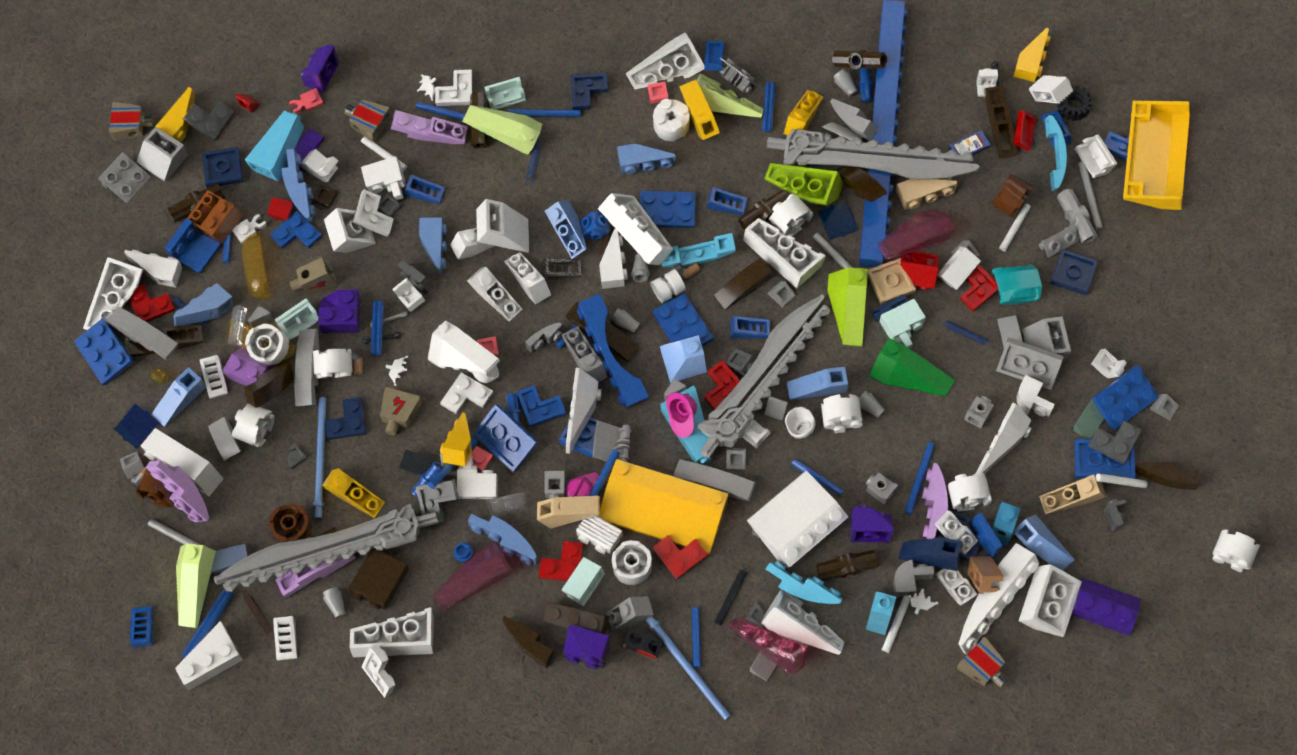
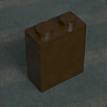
(378, 579)

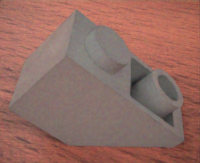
(630, 612)

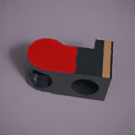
(642, 643)

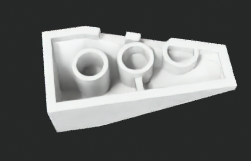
(670, 61)
(113, 290)
(457, 350)
(582, 405)
(1010, 434)
(791, 621)

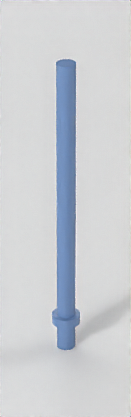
(319, 504)
(655, 625)

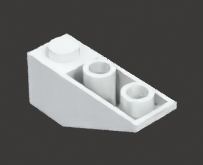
(466, 244)
(611, 264)
(160, 269)
(528, 278)
(494, 293)

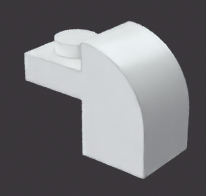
(319, 165)
(1028, 398)

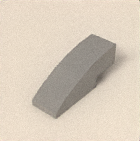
(855, 119)

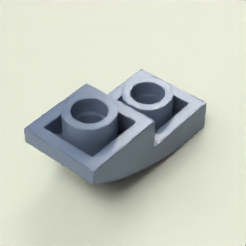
(227, 557)

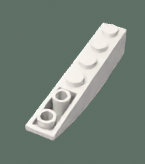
(987, 607)

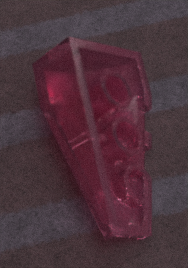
(918, 232)
(480, 572)
(777, 648)

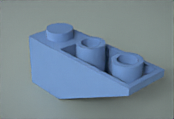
(639, 157)
(567, 227)
(431, 236)
(207, 306)
(819, 384)
(178, 396)
(1043, 543)

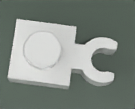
(245, 228)

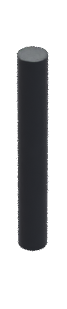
(730, 597)

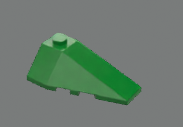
(906, 369)

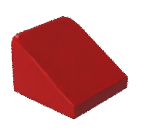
(247, 102)
(280, 209)

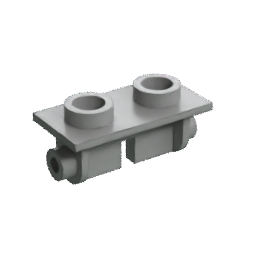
(1059, 241)

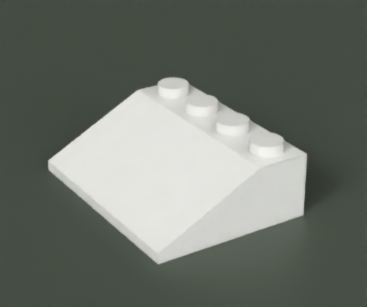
(797, 519)

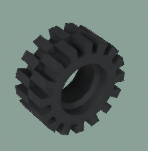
(1076, 112)

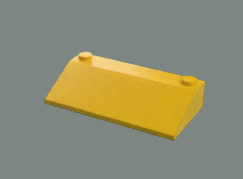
(1157, 153)
(662, 505)

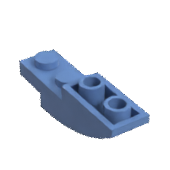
(296, 187)
(511, 540)

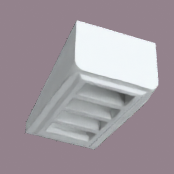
(210, 361)
(292, 637)

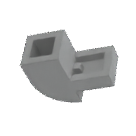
(906, 575)

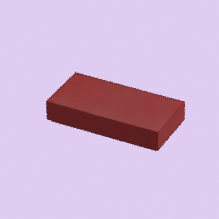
(1024, 130)

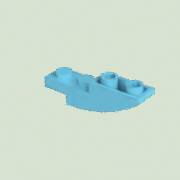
(810, 590)

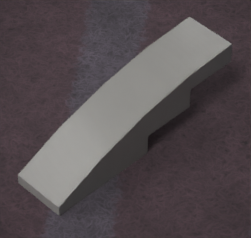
(142, 332)
(304, 368)
(716, 479)

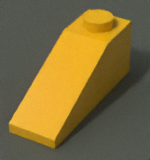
(173, 120)

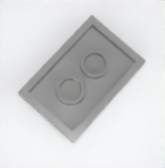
(1024, 359)

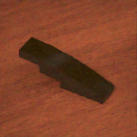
(1000, 121)
(862, 183)
(183, 335)
(615, 339)

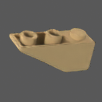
(918, 191)
(1073, 495)
(565, 510)

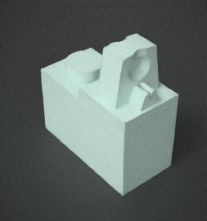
(901, 321)

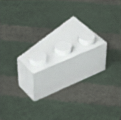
(208, 658)

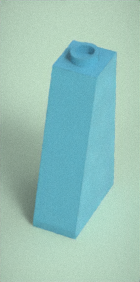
(271, 152)
(697, 439)
(880, 613)

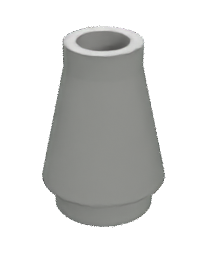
(845, 82)
(640, 269)
(625, 320)
(870, 404)
(334, 601)

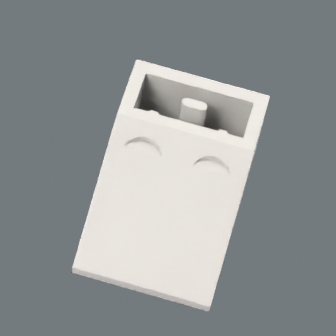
(502, 226)

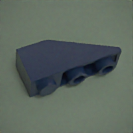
(934, 552)

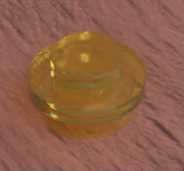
(158, 375)

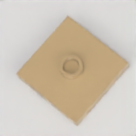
(890, 281)

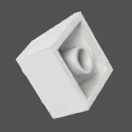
(345, 234)

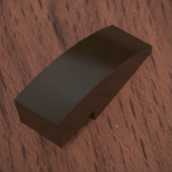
(743, 284)
(269, 385)
(1168, 474)
(528, 642)

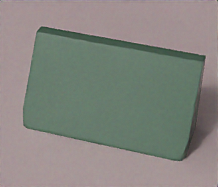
(1089, 421)

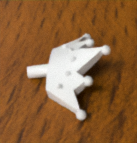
(427, 85)
(396, 368)
(920, 602)

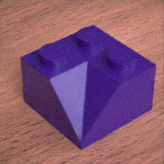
(340, 312)
(870, 526)
(586, 647)

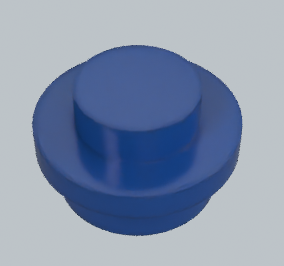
(463, 552)

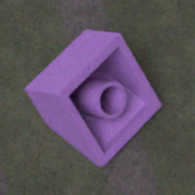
(244, 368)

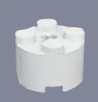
(671, 119)
(790, 215)
(265, 334)
(332, 362)
(841, 413)
(253, 425)
(969, 491)
(1235, 550)
(628, 573)

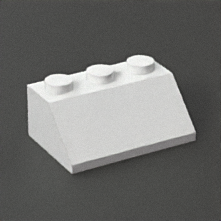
(1050, 600)

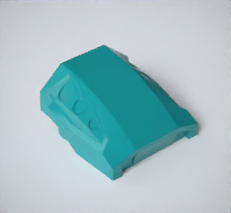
(1018, 284)

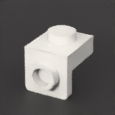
(985, 79)
(408, 294)
(1108, 364)

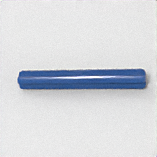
(209, 621)

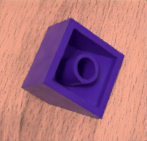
(320, 68)

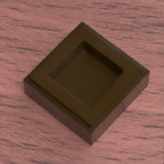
(325, 196)

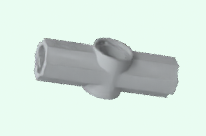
(1077, 215)

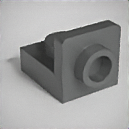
(740, 361)
(1114, 516)

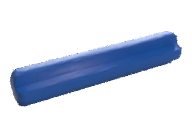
(768, 107)
(377, 328)

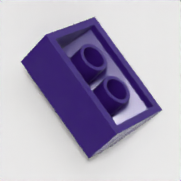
(1106, 607)

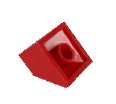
(921, 268)

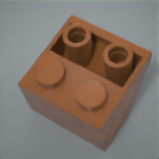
(215, 216)

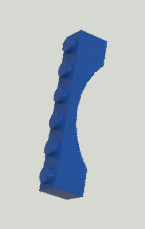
(629, 387)

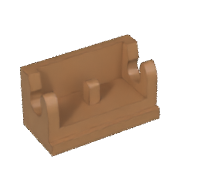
(984, 571)

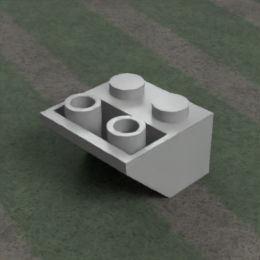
(161, 154)
(1048, 335)

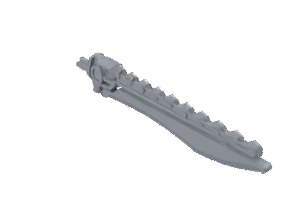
(813, 148)
(728, 428)
(380, 533)

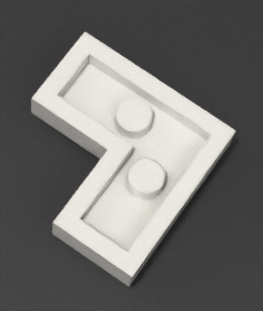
(458, 93)
(367, 214)
(464, 389)
(374, 668)

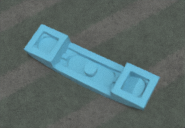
(1054, 130)
(701, 253)

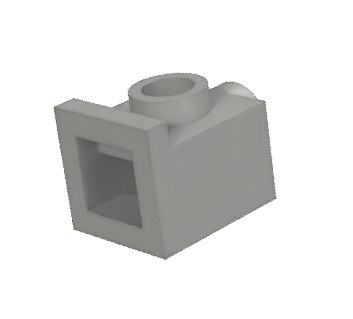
(976, 416)
(552, 479)
(881, 494)

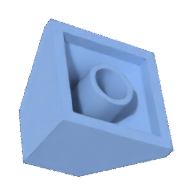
(684, 358)

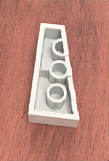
(636, 227)
(783, 253)
(202, 473)
(397, 636)

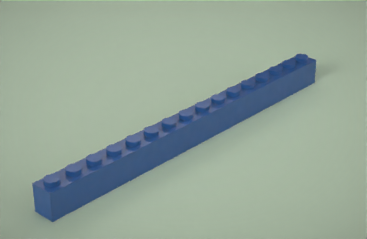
(883, 117)

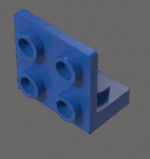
(191, 247)

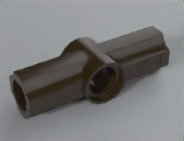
(867, 58)
(478, 138)
(185, 207)
(762, 209)
(847, 564)

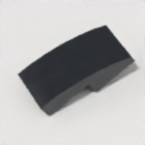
(416, 462)

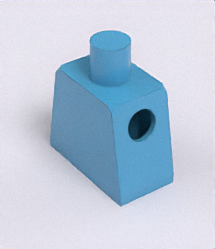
(1005, 522)

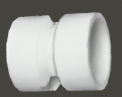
(669, 285)

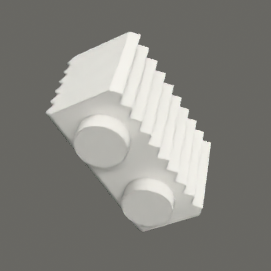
(1051, 89)
(599, 533)

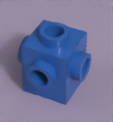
(594, 225)

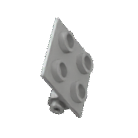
(732, 73)
(124, 177)
(609, 438)

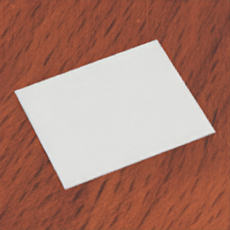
(840, 130)

